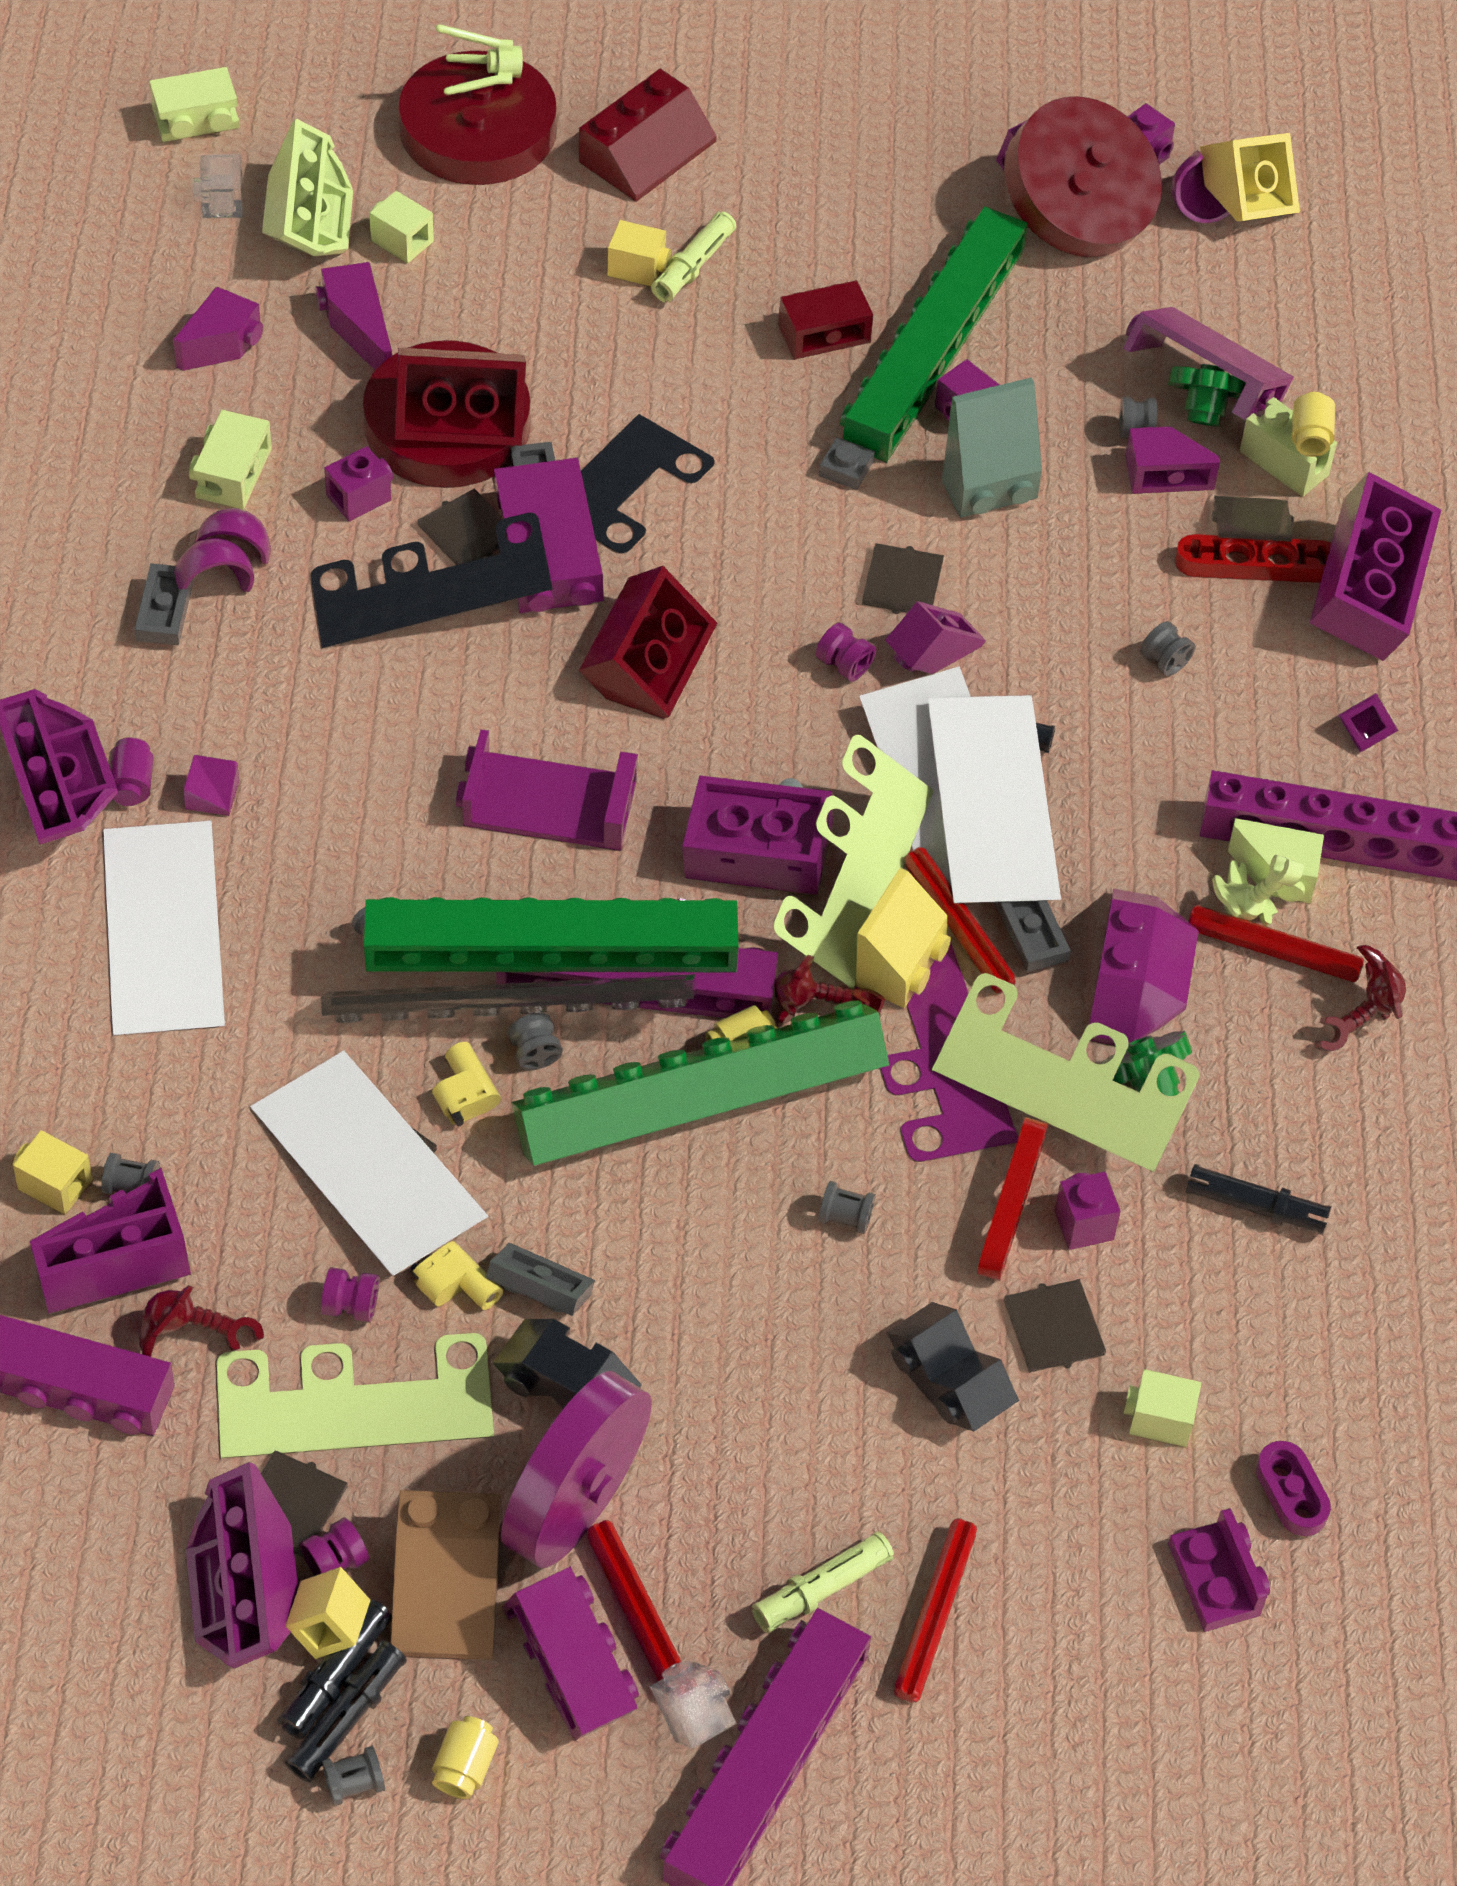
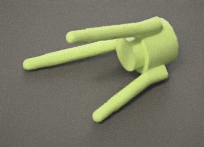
(504, 60)

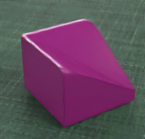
(1368, 722)
(211, 785)

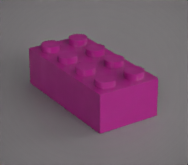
(1375, 566)

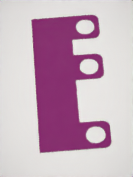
(969, 1117)

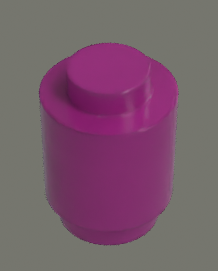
(132, 770)

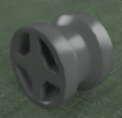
(1136, 415)
(1167, 648)
(535, 1041)

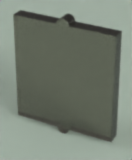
(1252, 518)
(463, 528)
(901, 578)
(1054, 1325)
(303, 1494)

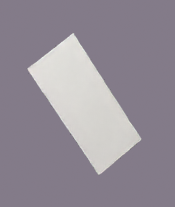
(904, 732)
(993, 799)
(163, 928)
(369, 1162)

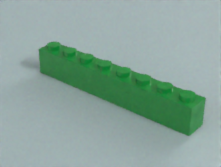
(934, 333)
(550, 935)
(700, 1082)

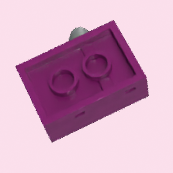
(756, 834)

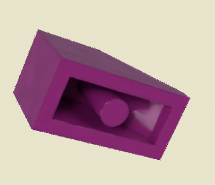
(218, 331)
(1168, 462)
(932, 638)

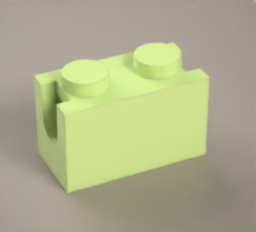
(194, 104)
(1270, 445)
(231, 459)

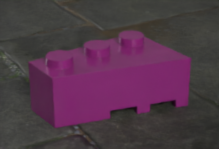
(112, 1250)
(573, 1652)

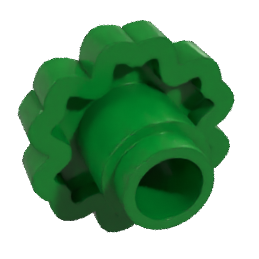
(1207, 392)
(1142, 1055)

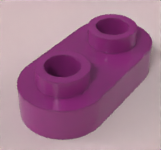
(1296, 1490)

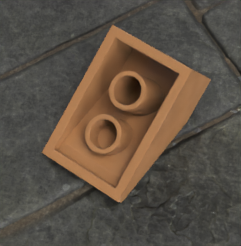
(446, 1574)

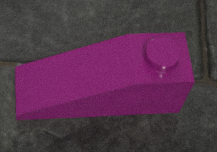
(355, 310)

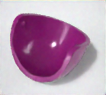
(1191, 194)
(240, 524)
(213, 553)

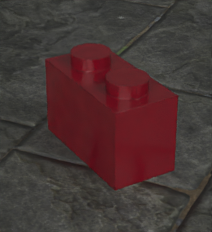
(825, 319)

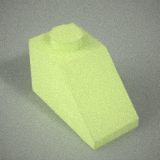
(1259, 842)

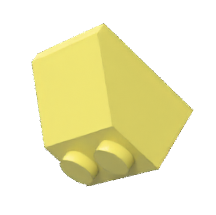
(1252, 176)
(901, 941)

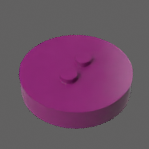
(576, 1469)

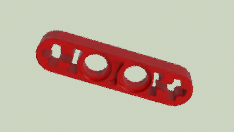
(1257, 552)
(1012, 1199)

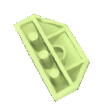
(308, 194)

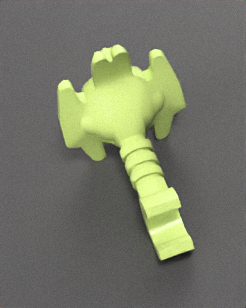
(1249, 901)

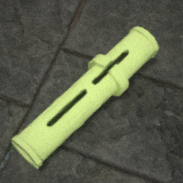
(685, 266)
(806, 1591)

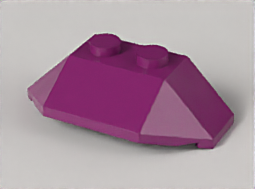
(56, 763)
(1142, 966)
(241, 1568)

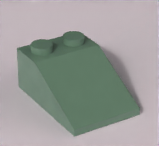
(993, 448)

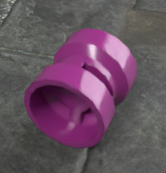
(845, 651)
(354, 1295)
(335, 1549)

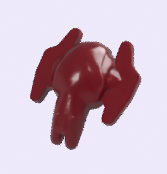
(797, 988)
(1384, 994)
(174, 1309)

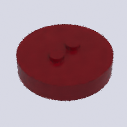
(477, 133)
(1083, 176)
(429, 461)

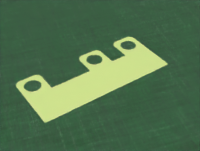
(874, 854)
(1063, 1092)
(351, 1415)

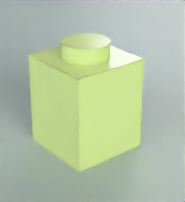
(401, 226)
(1163, 1407)

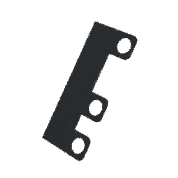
(625, 466)
(426, 595)

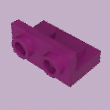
(1220, 1572)

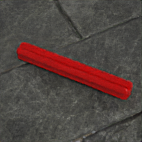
(958, 917)
(1276, 943)
(633, 1597)
(935, 1610)

